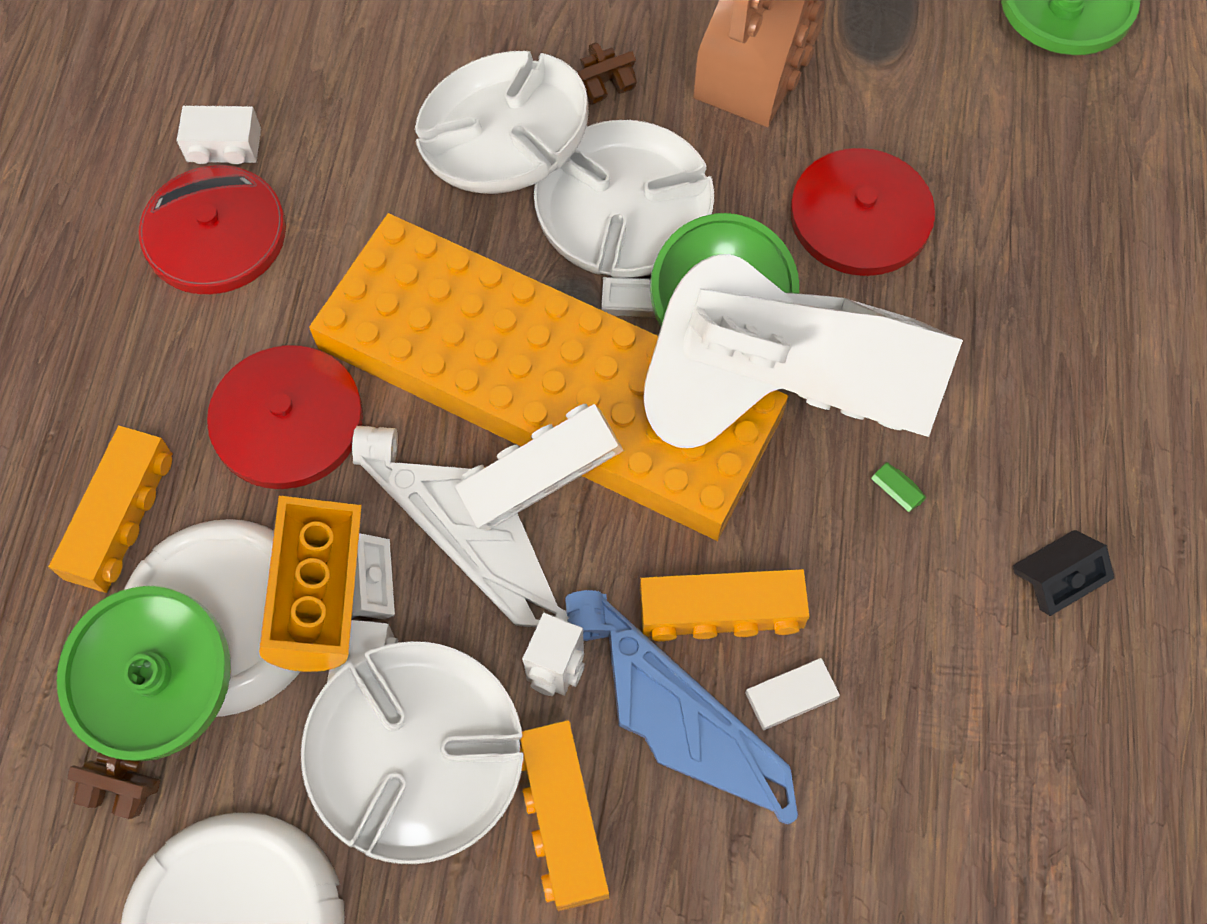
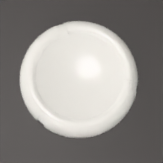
(502, 122)
(622, 197)
(228, 573)
(412, 752)
(236, 873)

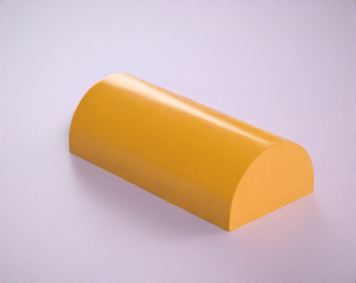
(310, 585)

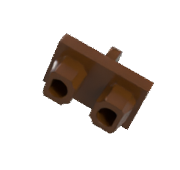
(603, 67)
(130, 787)

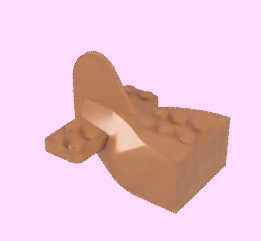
(756, 54)

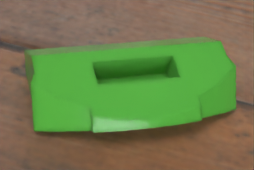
(899, 486)

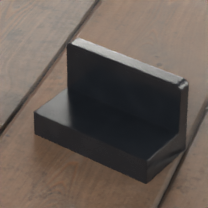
(1066, 570)

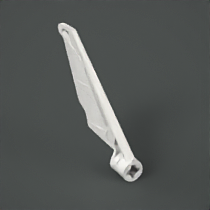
(494, 559)

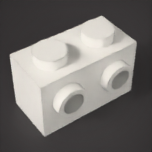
(219, 134)
(554, 656)

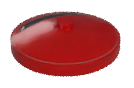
(212, 229)

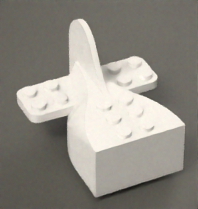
(741, 337)

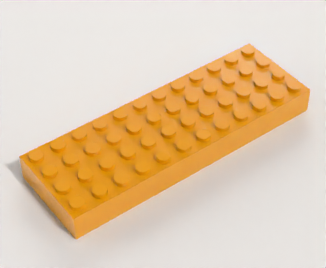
(524, 358)

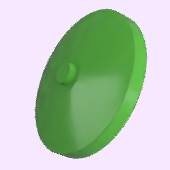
(1072, 25)
(714, 236)
(143, 673)

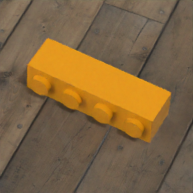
(112, 509)
(723, 604)
(563, 817)

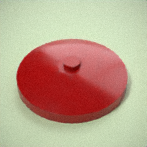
(862, 211)
(284, 417)

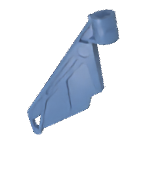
(677, 715)

